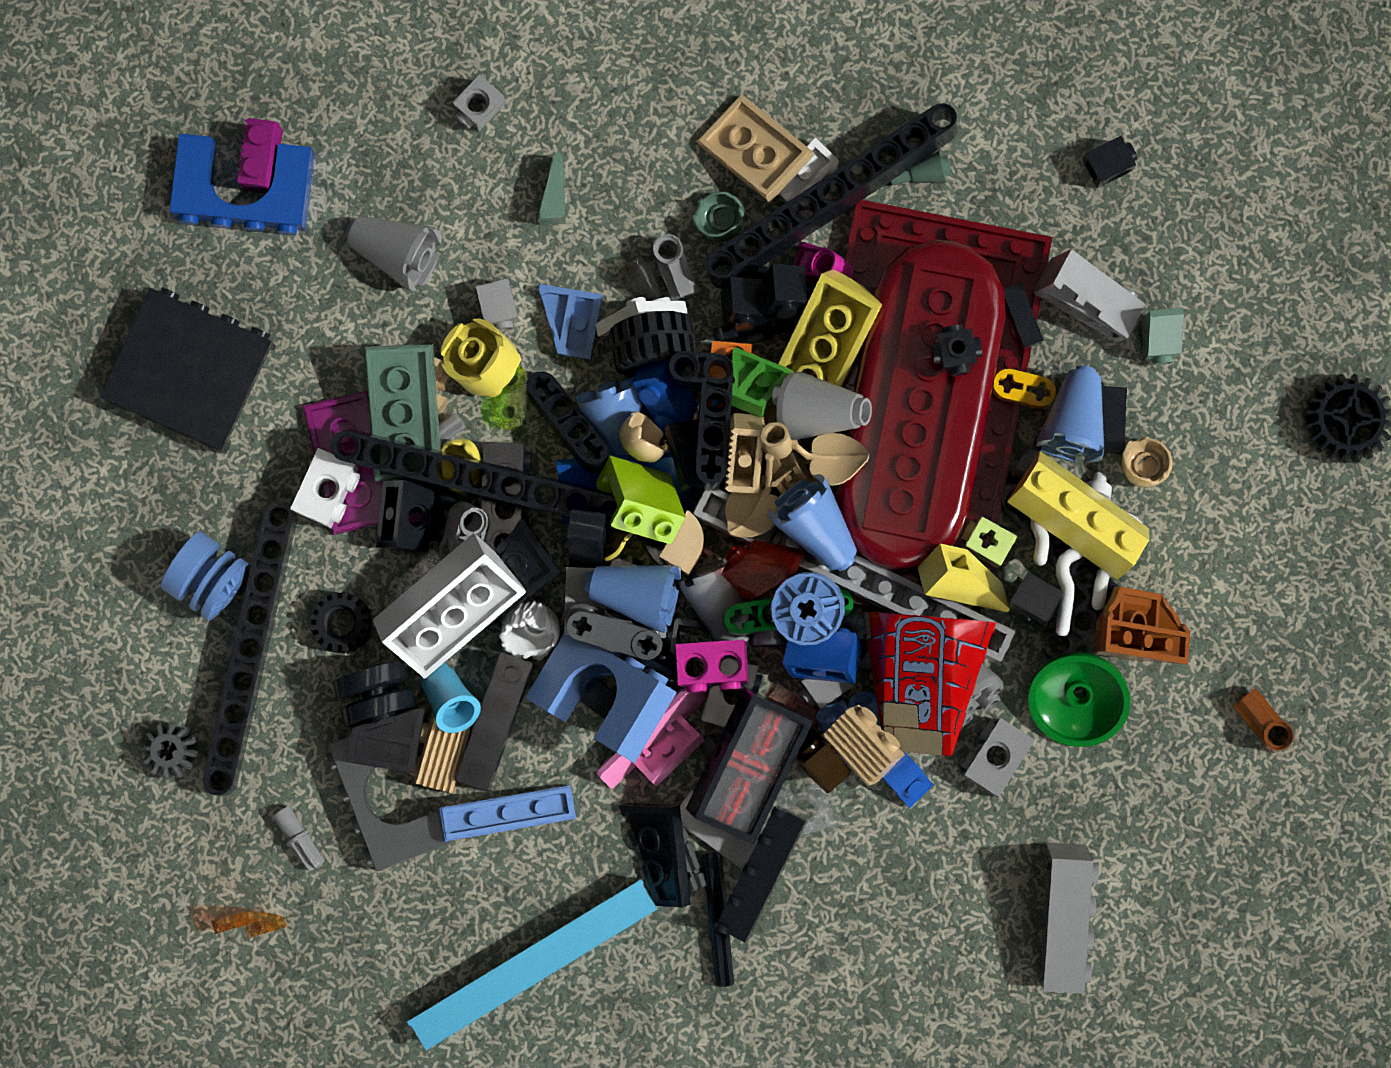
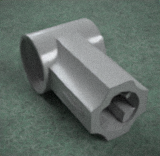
(675, 271)

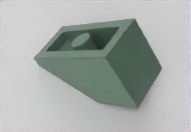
(1162, 335)

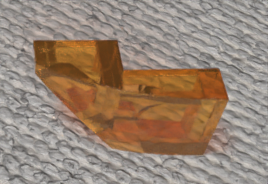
(255, 922)

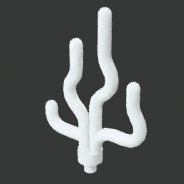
(1065, 560)

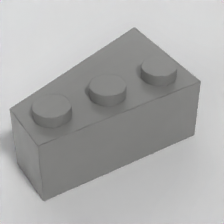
(1089, 295)

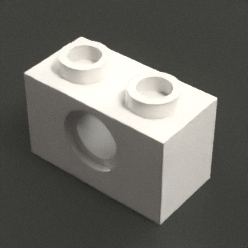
(322, 469)

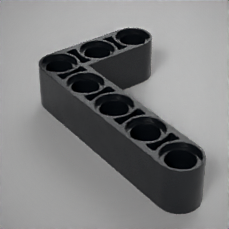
(1074, 637)

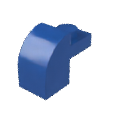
(907, 780)

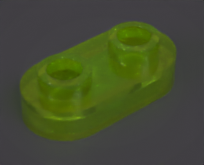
(515, 397)

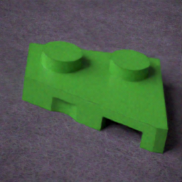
(754, 381)

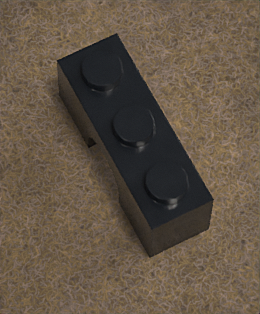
(1034, 601)

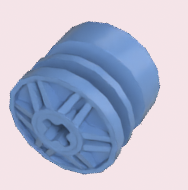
(199, 572)
(828, 604)

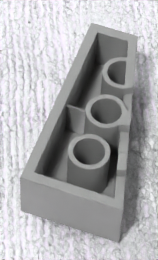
(1067, 918)

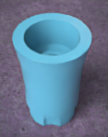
(451, 702)

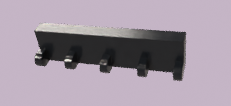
(761, 874)

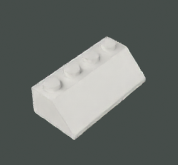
(448, 606)

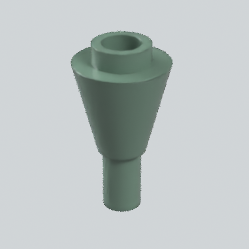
(931, 169)

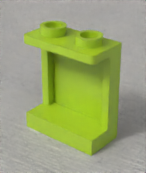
(643, 498)

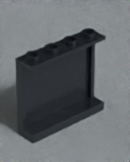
(187, 368)

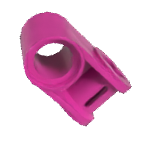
(820, 260)

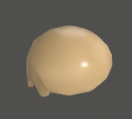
(642, 438)
(1153, 469)

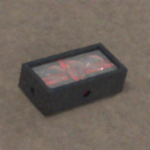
(749, 765)

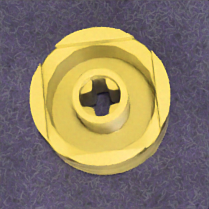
(479, 358)

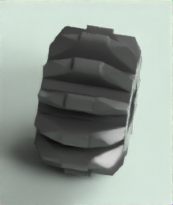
(179, 756)

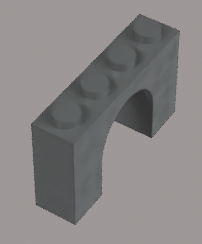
(385, 842)

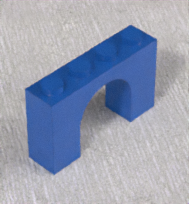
(281, 208)

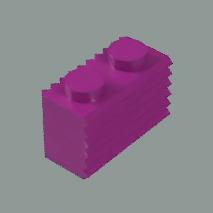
(259, 155)

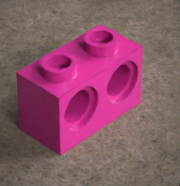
(712, 655)

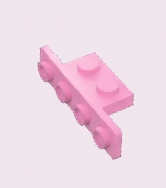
(667, 747)

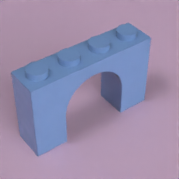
(638, 701)

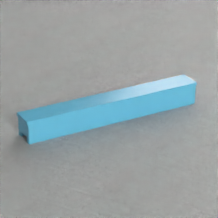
(533, 965)

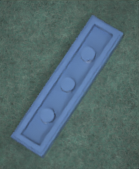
(506, 813)

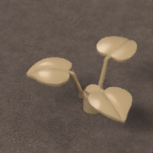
(833, 456)

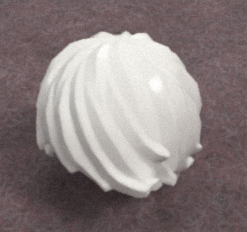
(519, 633)

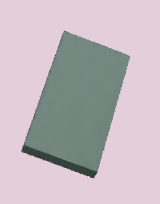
(402, 401)

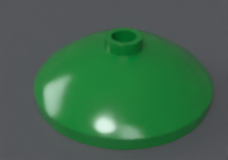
(1079, 717)

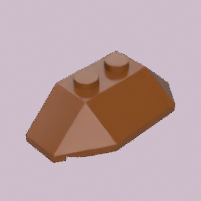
(1141, 628)

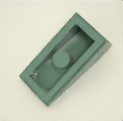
(553, 202)

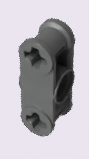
(612, 631)

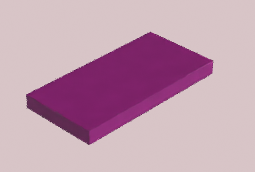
(323, 423)

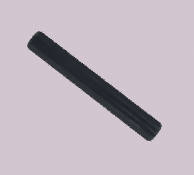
(716, 903)

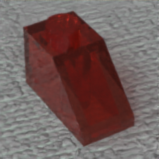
(760, 567)

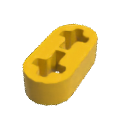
(1021, 396)

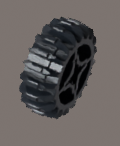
(1332, 417)

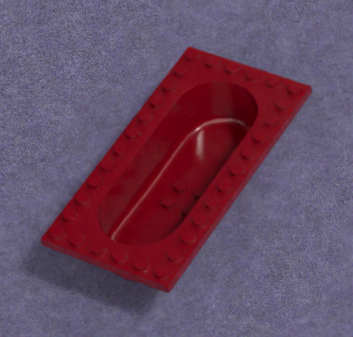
(932, 437)

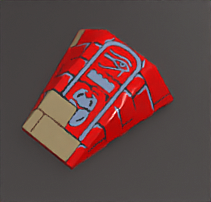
(925, 676)

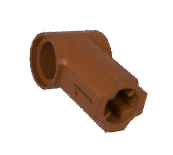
(1261, 718)

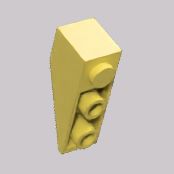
(962, 578)

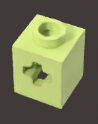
(1000, 538)

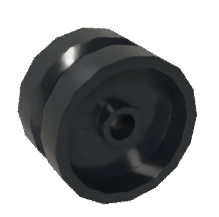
(374, 694)

